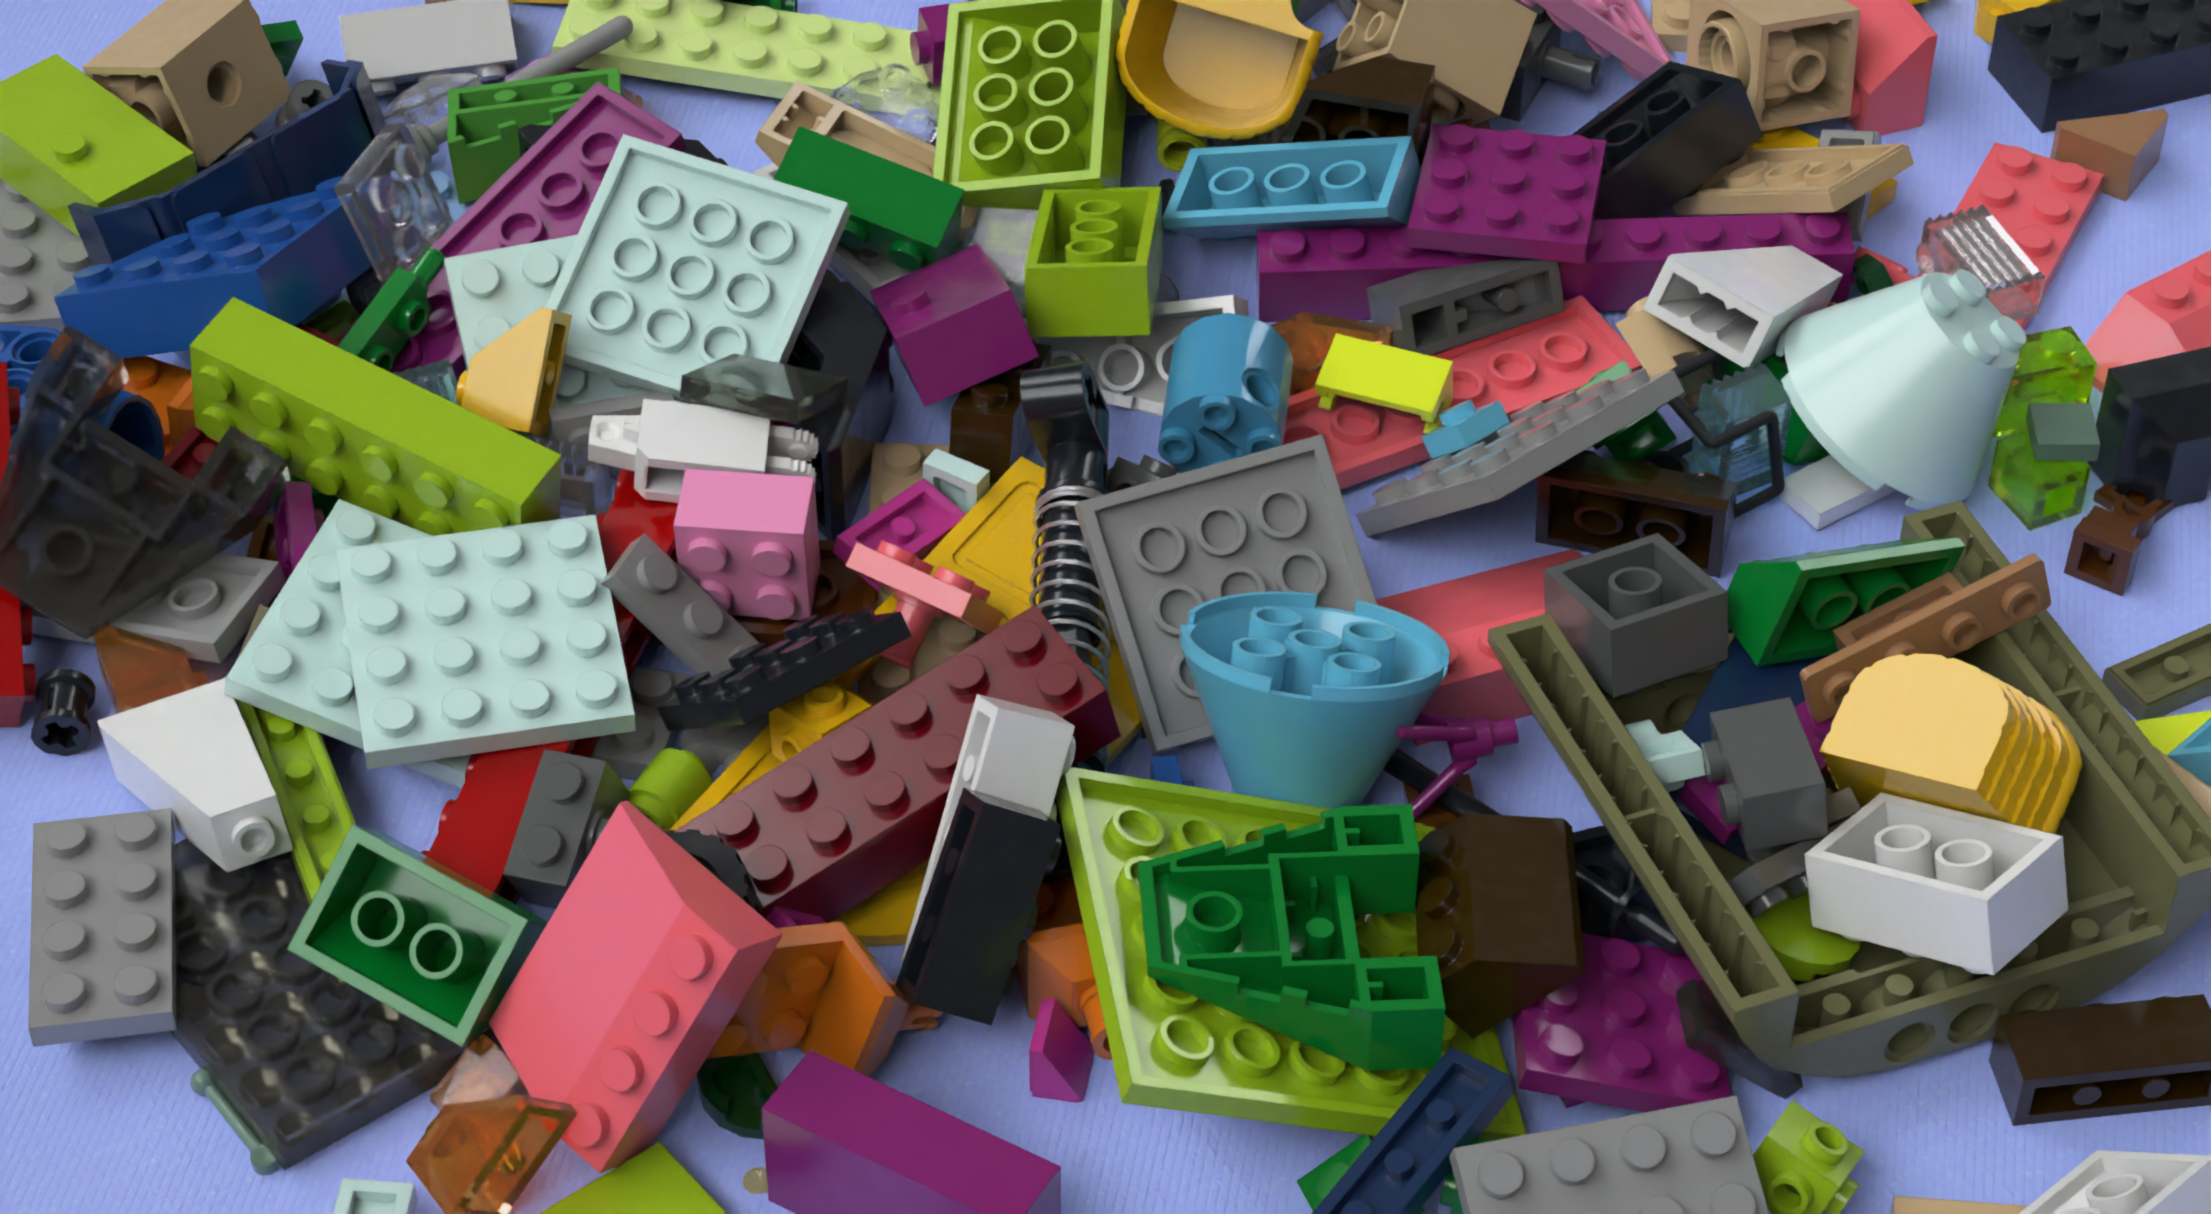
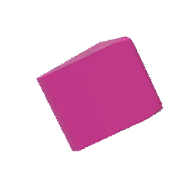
(1058, 1055)

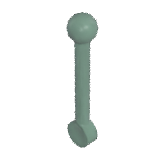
(261, 1160)

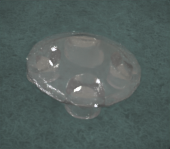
(426, 98)
(893, 98)

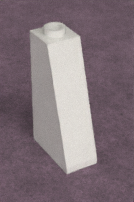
(1740, 297)
(203, 765)

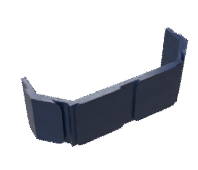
(272, 168)

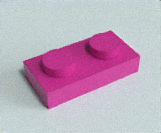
(911, 521)

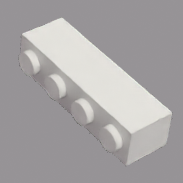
(1008, 755)

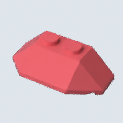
(2156, 319)

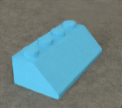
(1294, 187)

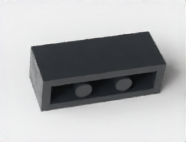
(979, 907)

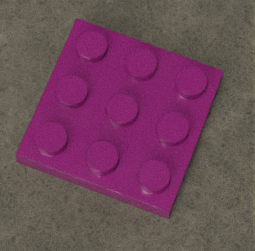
(1507, 193)
(1616, 1033)

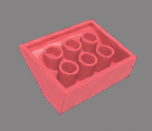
(1461, 615)
(630, 987)

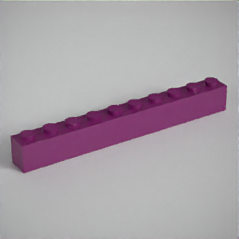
(1332, 267)

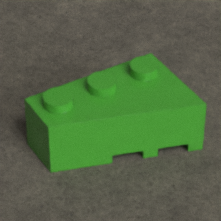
(487, 121)

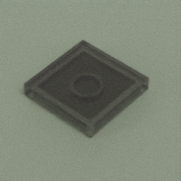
(763, 388)

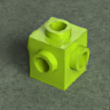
(1806, 1165)

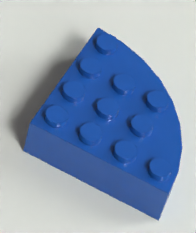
(271, 256)

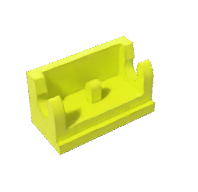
(1386, 378)

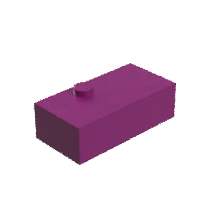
(954, 324)
(868, 1149)

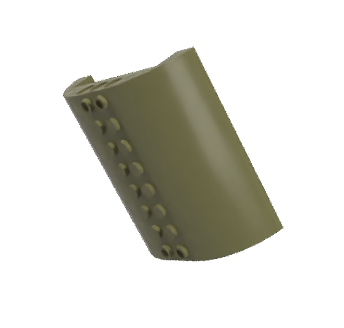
(2129, 841)

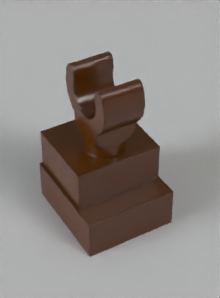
(2108, 546)

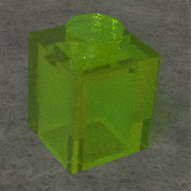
(2036, 489)

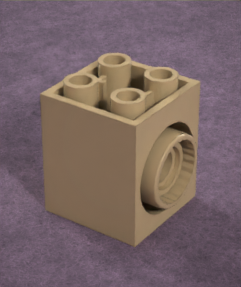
(1468, 41)
(1787, 54)
(196, 72)

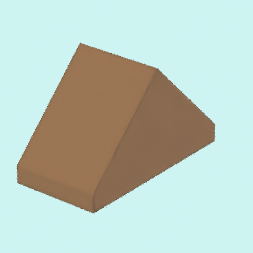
(2116, 145)

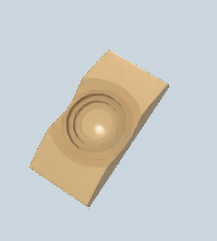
(841, 122)

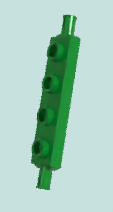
(395, 313)

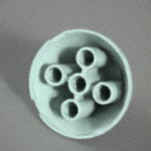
(1905, 383)

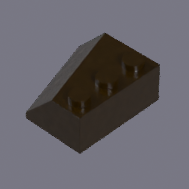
(1366, 101)

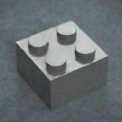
(1638, 614)

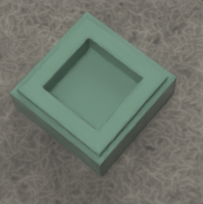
(2062, 432)

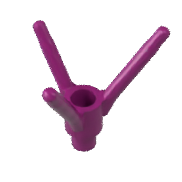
(1466, 742)

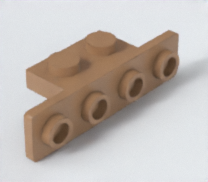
(1927, 620)

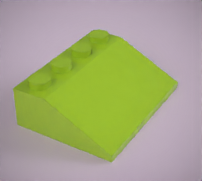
(1030, 100)

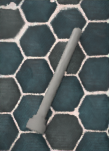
(558, 63)

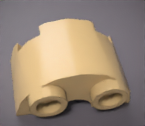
(1662, 348)

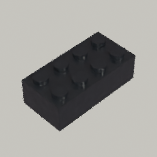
(2102, 57)

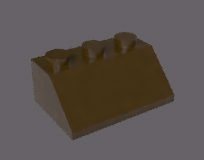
(1610, 502)
(1499, 914)

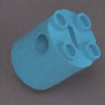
(1225, 391)

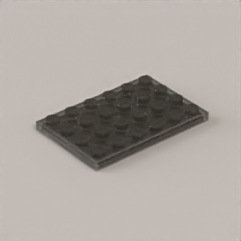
(276, 1032)

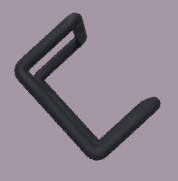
(1766, 418)

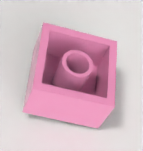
(750, 541)

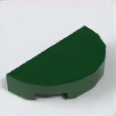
(735, 1091)

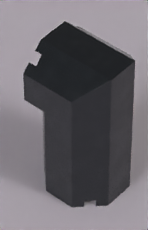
(2157, 428)

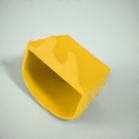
(1216, 63)
(1952, 741)

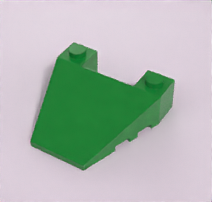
(1277, 938)

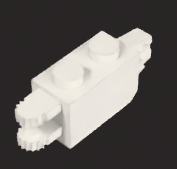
(695, 436)

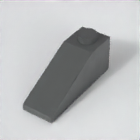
(1465, 302)

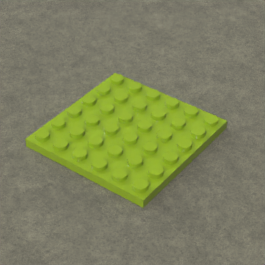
(1189, 1052)

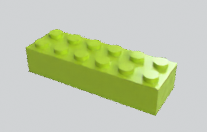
(366, 429)

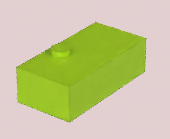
(81, 144)
(1094, 262)

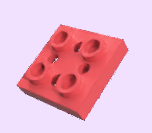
(922, 595)

